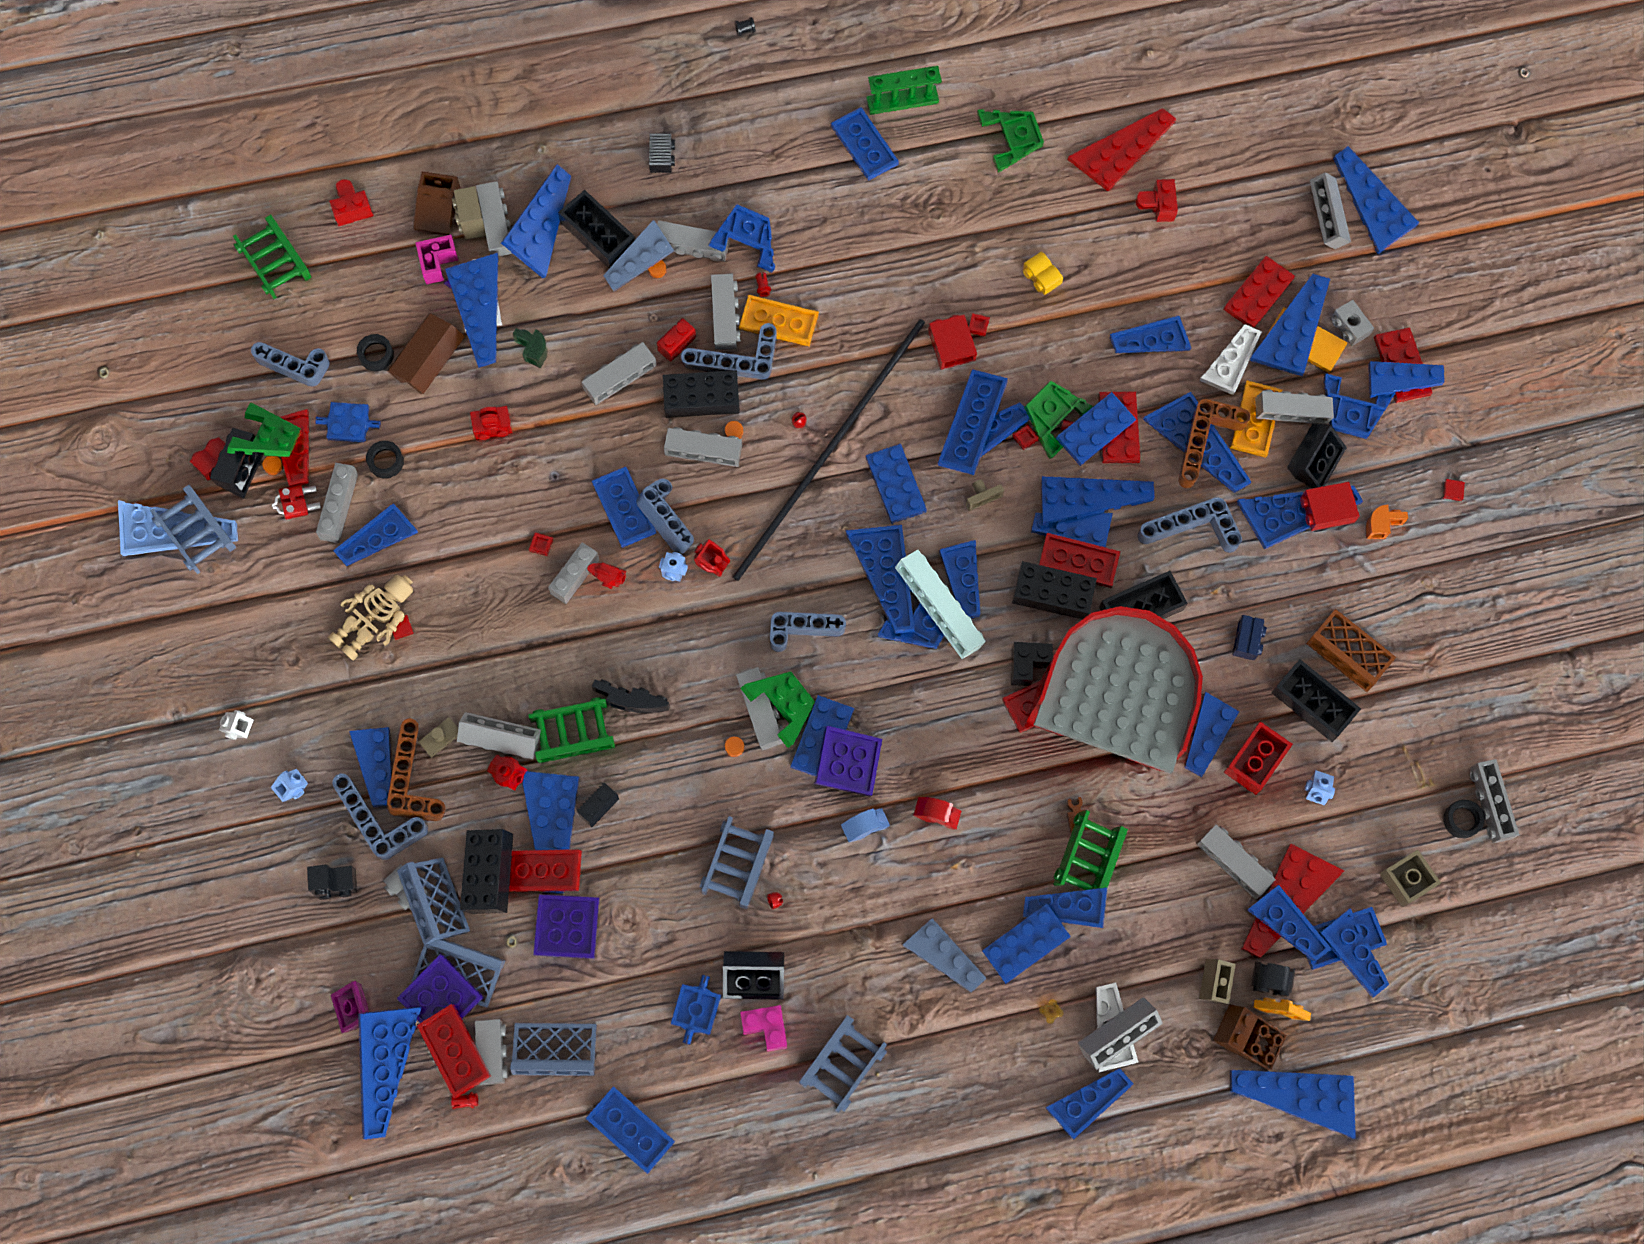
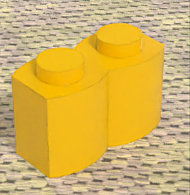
(1042, 273)

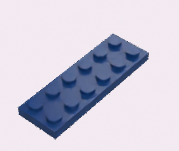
(972, 422)

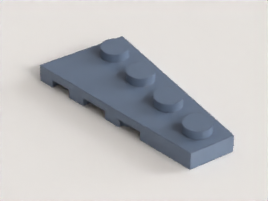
(642, 254)
(940, 951)

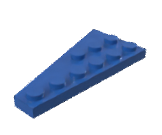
(537, 226)
(1084, 497)
(1278, 516)
(551, 810)
(383, 1056)

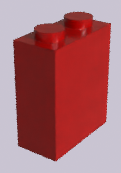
(952, 341)
(1329, 506)

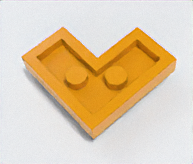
(1283, 1007)

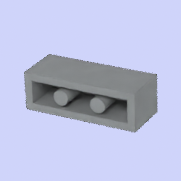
(573, 573)
(491, 1048)

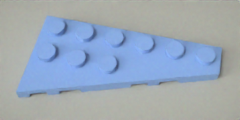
(142, 535)

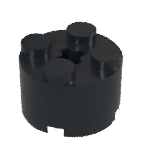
(1274, 978)

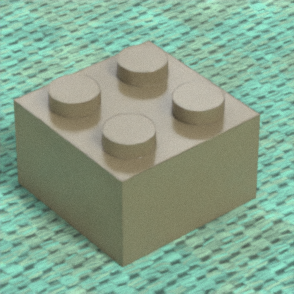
(468, 213)
(1410, 878)

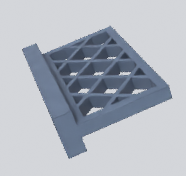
(420, 902)
(468, 955)
(548, 1066)

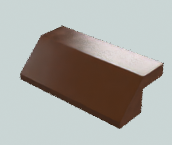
(426, 353)

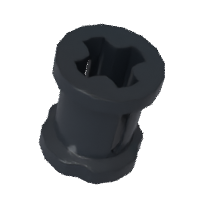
(745, 26)

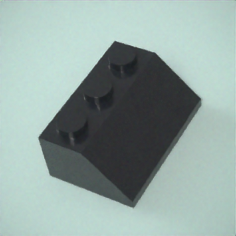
(1317, 456)
(236, 470)
(753, 975)

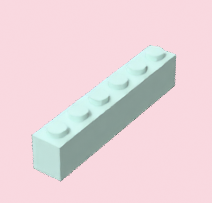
(940, 604)

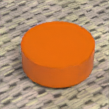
(658, 270)
(734, 429)
(272, 465)
(734, 746)

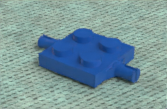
(348, 422)
(696, 1009)

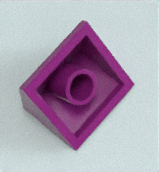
(347, 1004)

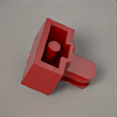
(1160, 200)
(350, 205)
(491, 422)

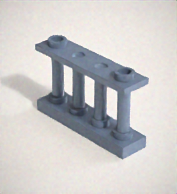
(200, 513)
(750, 877)
(823, 1062)

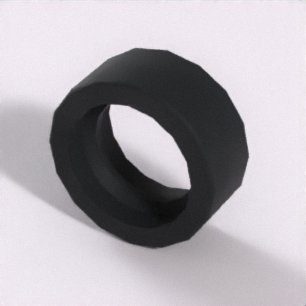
(371, 340)
(381, 446)
(1473, 808)

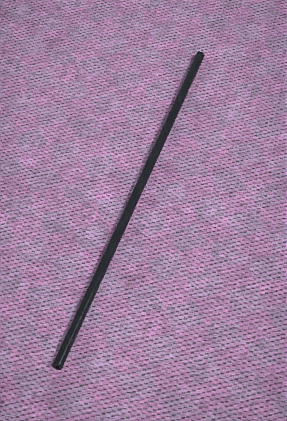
(828, 450)

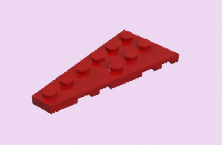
(1117, 153)
(1304, 881)

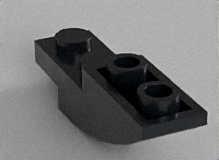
(638, 701)

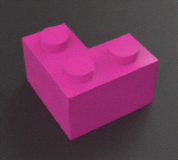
(433, 254)
(768, 1021)

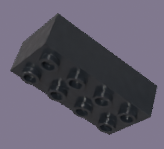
(596, 228)
(701, 394)
(1054, 590)
(1158, 595)
(1316, 700)
(486, 871)

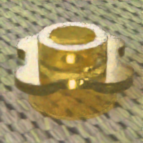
(1052, 1005)

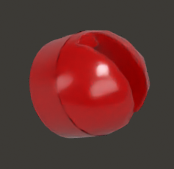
(801, 422)
(774, 900)

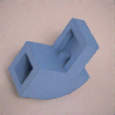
(865, 824)

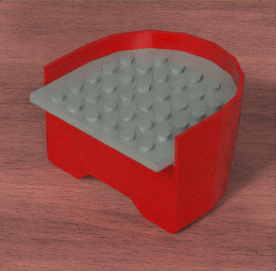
(1123, 687)

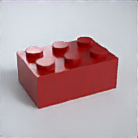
(1258, 758)

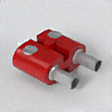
(294, 501)

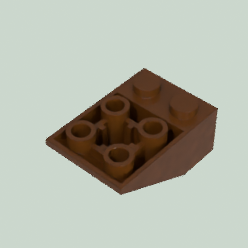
(434, 203)
(1250, 1037)

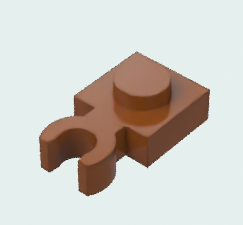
(1075, 809)

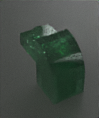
(536, 348)

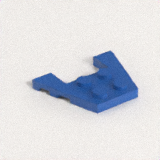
(749, 229)
(1354, 415)
(925, 634)

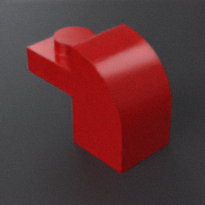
(937, 811)

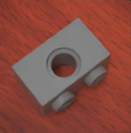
(1351, 313)

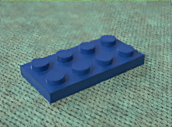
(864, 143)
(1095, 429)
(896, 483)
(619, 499)
(824, 713)
(1370, 929)
(1026, 943)
(630, 1130)

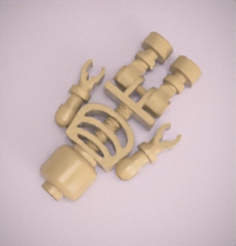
(397, 589)

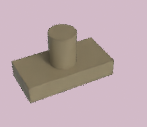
(983, 495)
(439, 737)

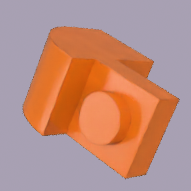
(1380, 520)

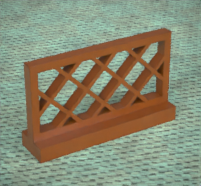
(1343, 659)

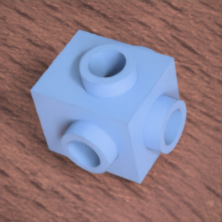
(675, 572)
(289, 785)
(1320, 787)

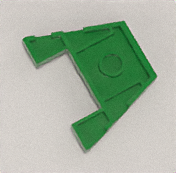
(1020, 133)
(1049, 409)
(273, 438)
(789, 699)

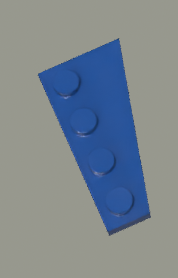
(1074, 907)
(1288, 921)

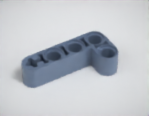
(288, 361)
(667, 523)
(807, 629)

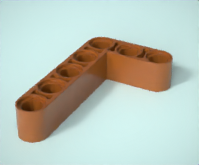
(1200, 435)
(403, 776)

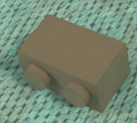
(1217, 981)

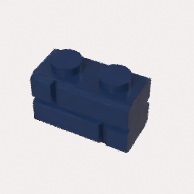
(1248, 637)

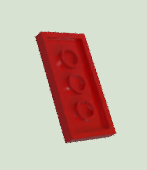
(1259, 292)
(1400, 347)
(1126, 446)
(1080, 558)
(1019, 706)
(545, 870)
(453, 1051)

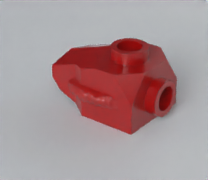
(711, 557)
(607, 574)
(506, 771)

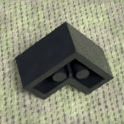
(1025, 658)
(329, 881)

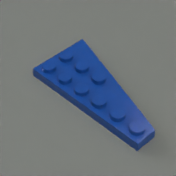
(1376, 205)
(477, 300)
(1292, 336)
(1174, 424)
(879, 553)
(1312, 1097)

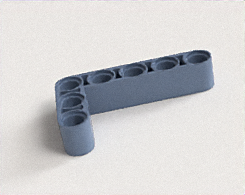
(736, 360)
(1193, 521)
(371, 823)

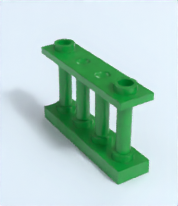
(903, 99)
(280, 242)
(584, 745)
(1108, 854)

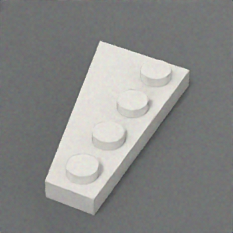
(1230, 365)
(1107, 1007)

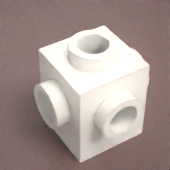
(235, 725)

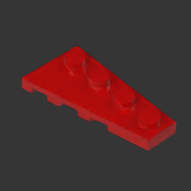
(297, 465)

